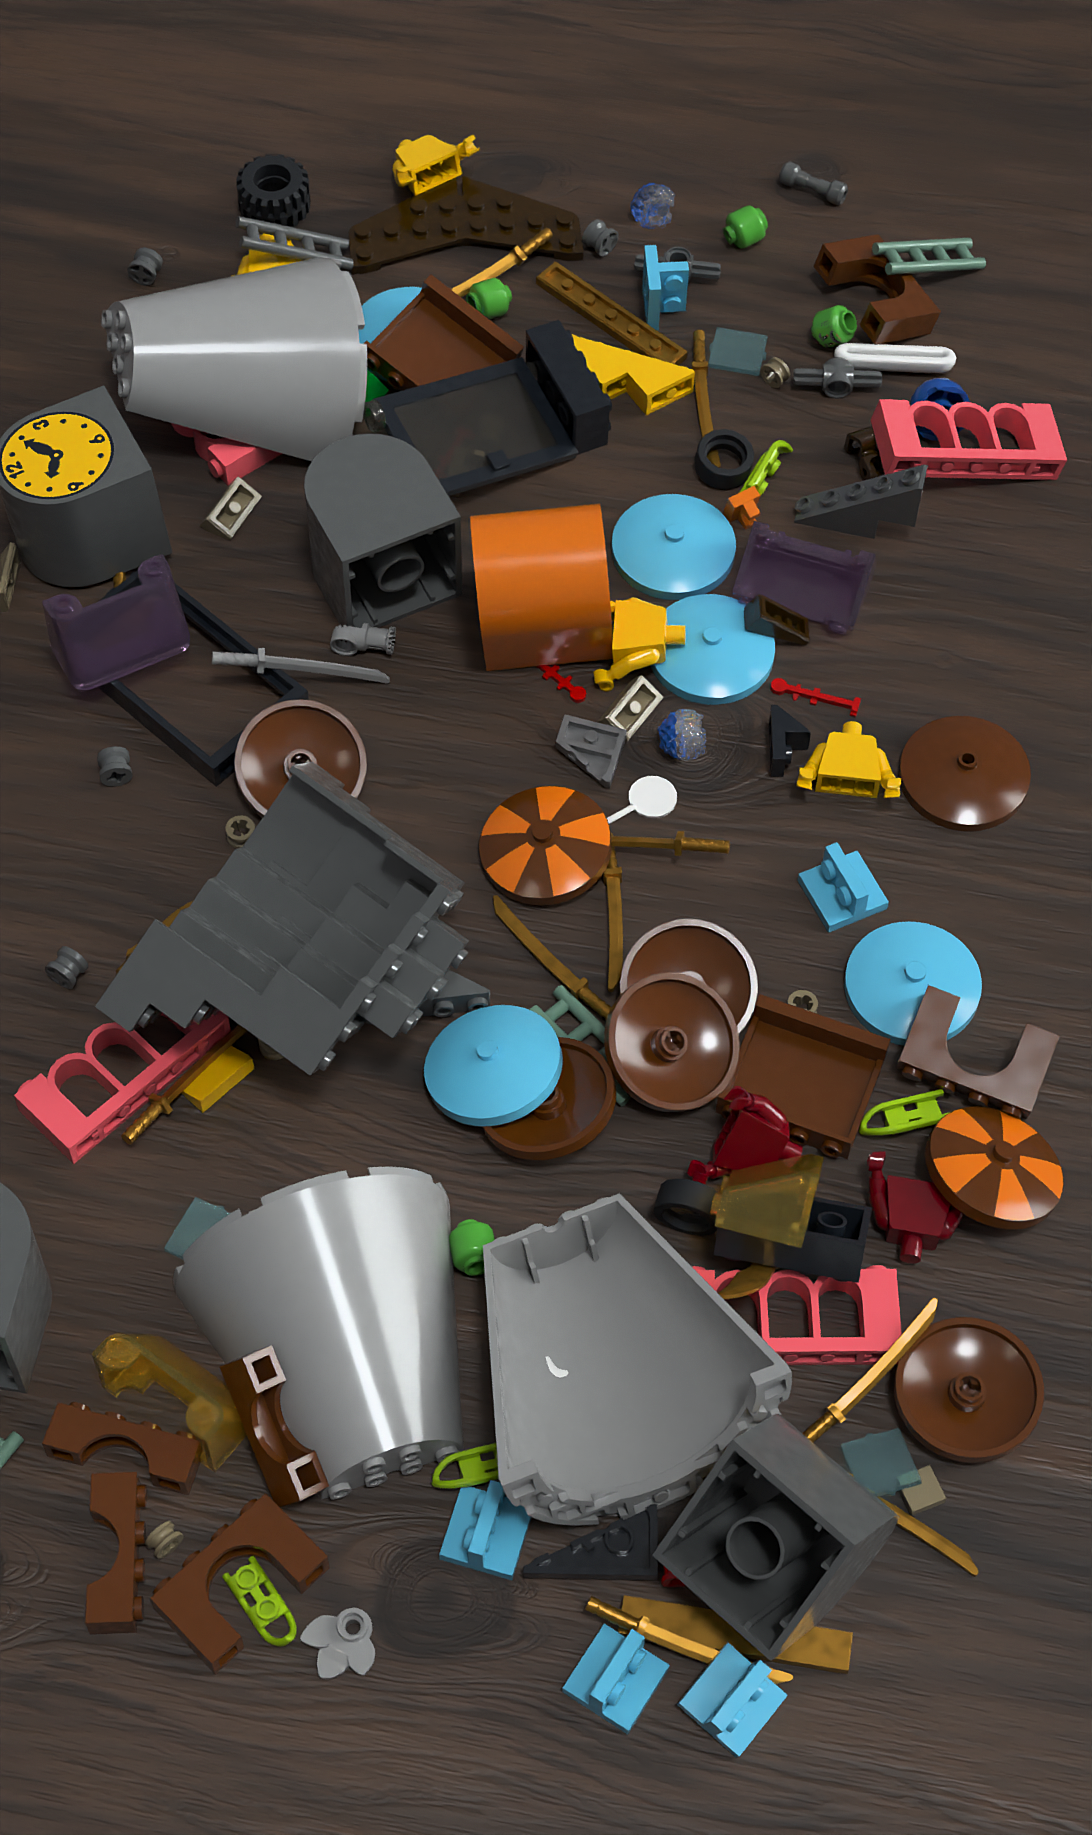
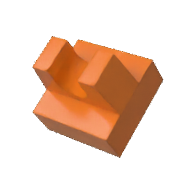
(743, 507)

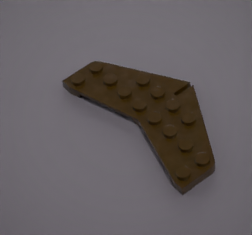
(447, 220)

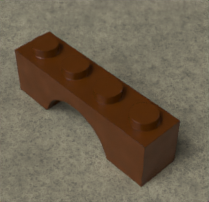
(79, 1434)
(287, 1465)
(114, 1598)

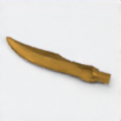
(748, 1281)

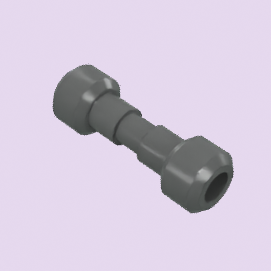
(834, 191)

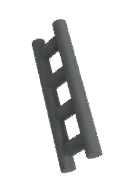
(281, 247)

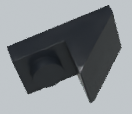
(784, 736)

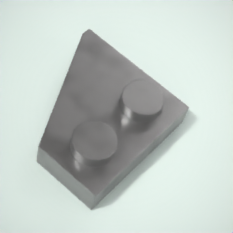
(592, 746)

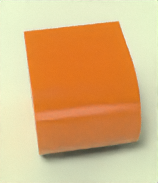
(542, 586)

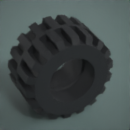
(273, 190)

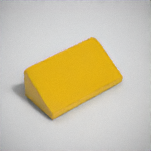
(218, 1078)

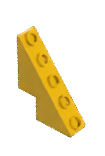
(645, 379)

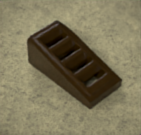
(775, 620)

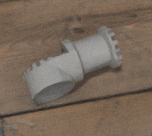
(362, 639)

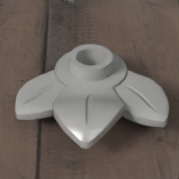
(337, 1647)

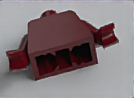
(750, 1137)
(909, 1211)

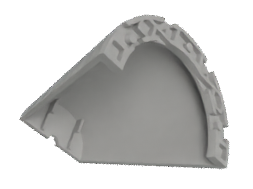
(248, 356)
(359, 1311)
(651, 1362)

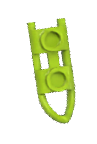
(766, 465)
(898, 1119)
(471, 1468)
(267, 1608)

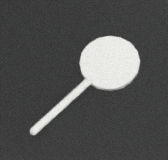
(649, 798)

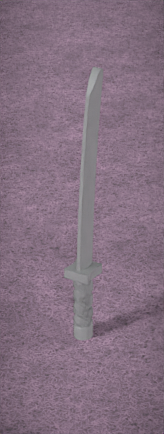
(263, 661)

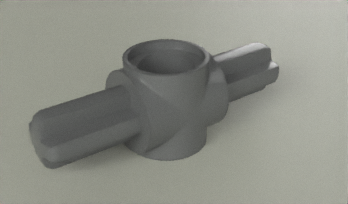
(680, 254)
(837, 378)

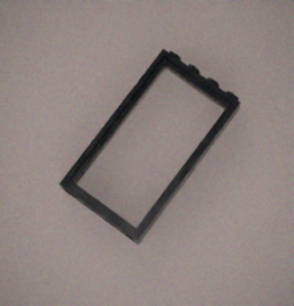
(221, 763)

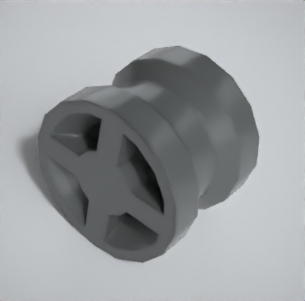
(600, 237)
(145, 266)
(114, 766)
(66, 967)

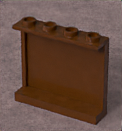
(437, 340)
(811, 1071)

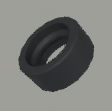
(720, 477)
(686, 1206)

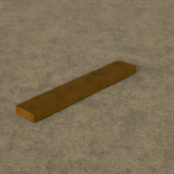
(609, 315)
(817, 1649)

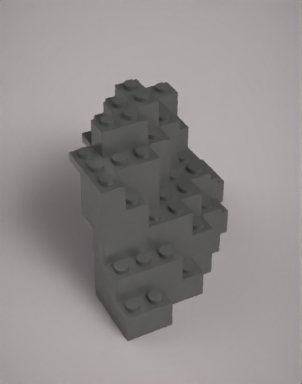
(302, 932)

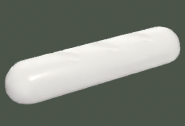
(897, 357)

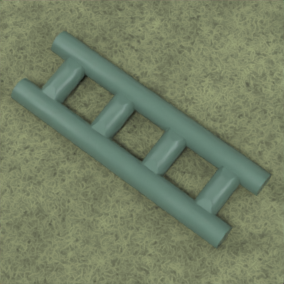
(920, 263)
(589, 1025)

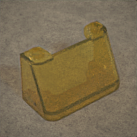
(770, 1199)
(141, 1359)

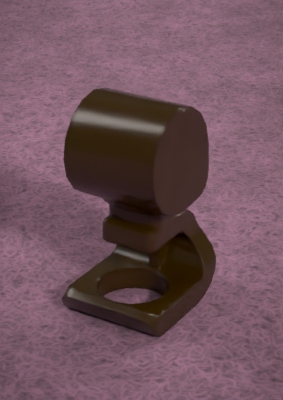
(870, 461)

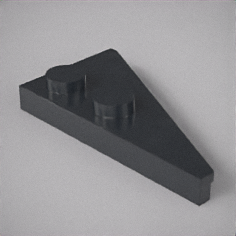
(616, 1552)

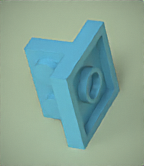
(663, 286)
(842, 889)
(486, 1531)
(616, 1677)
(732, 1699)

